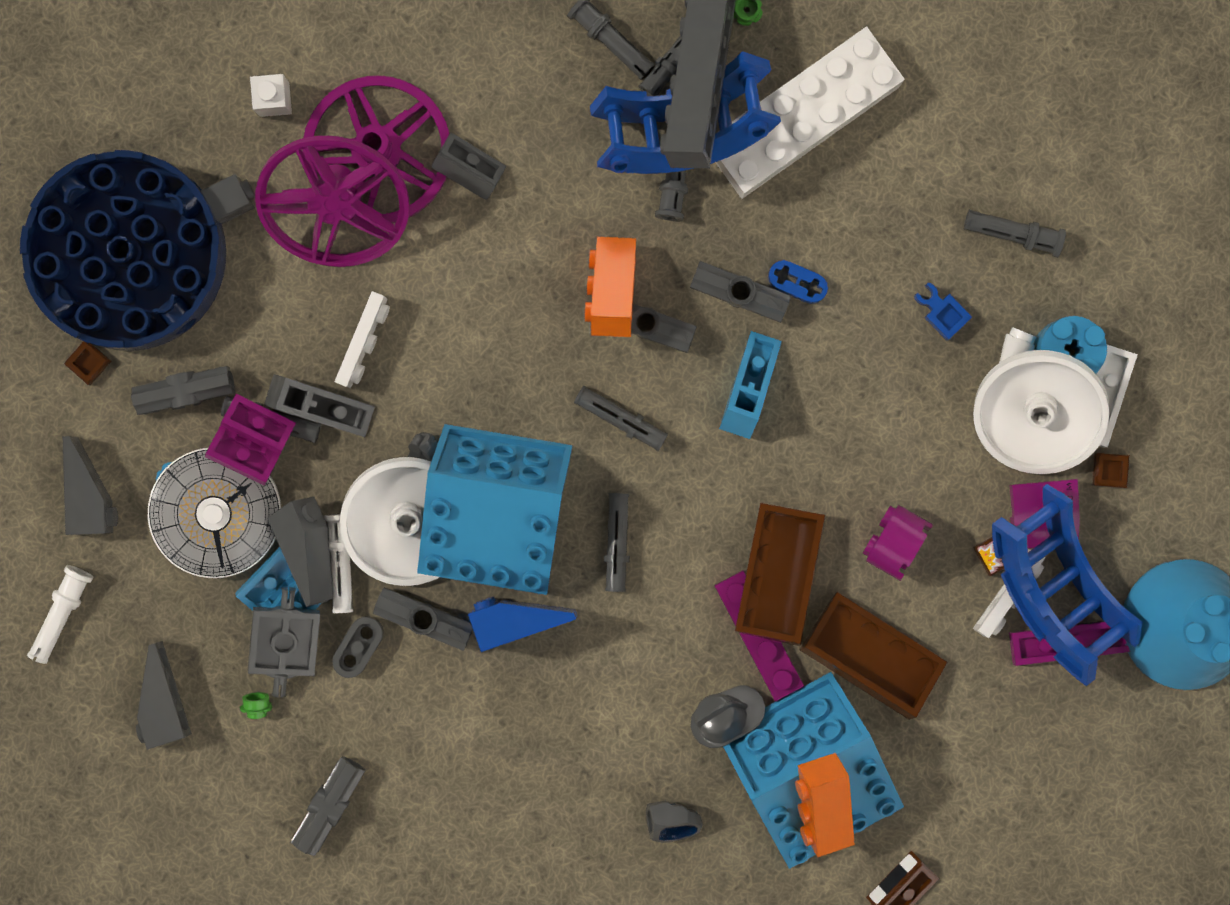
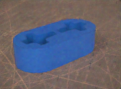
(795, 289)

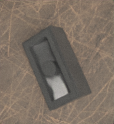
(468, 166)

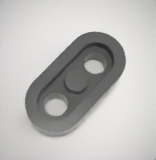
(358, 646)

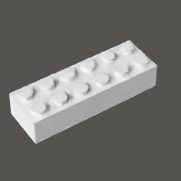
(815, 108)

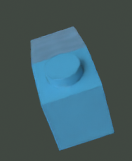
(750, 385)

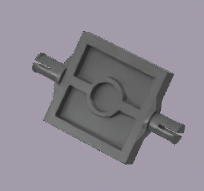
(283, 641)

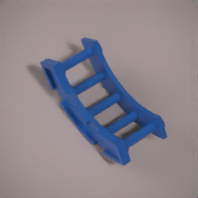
(636, 107)
(1031, 601)

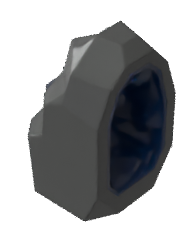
(671, 822)

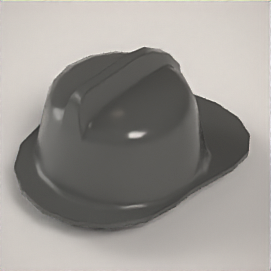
(727, 716)

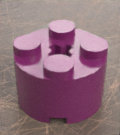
(897, 542)

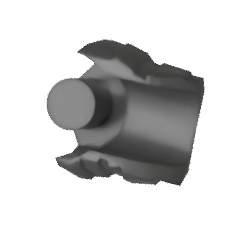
(423, 446)

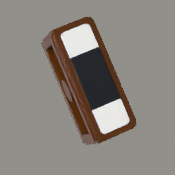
(904, 883)

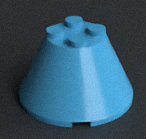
(1183, 624)

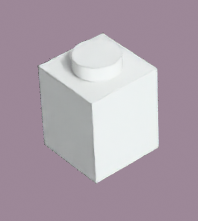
(270, 95)

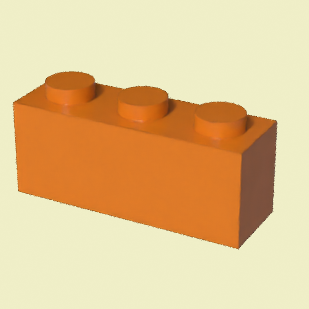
(611, 287)
(825, 805)

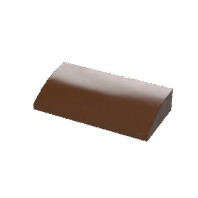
(780, 574)
(873, 656)

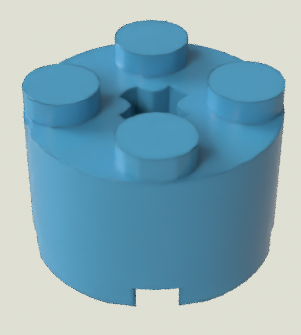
(1082, 334)

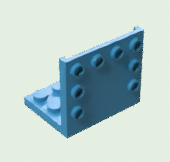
(492, 509)
(799, 730)

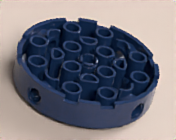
(75, 241)

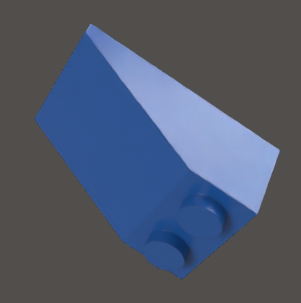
(511, 620)

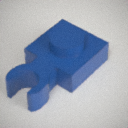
(945, 315)

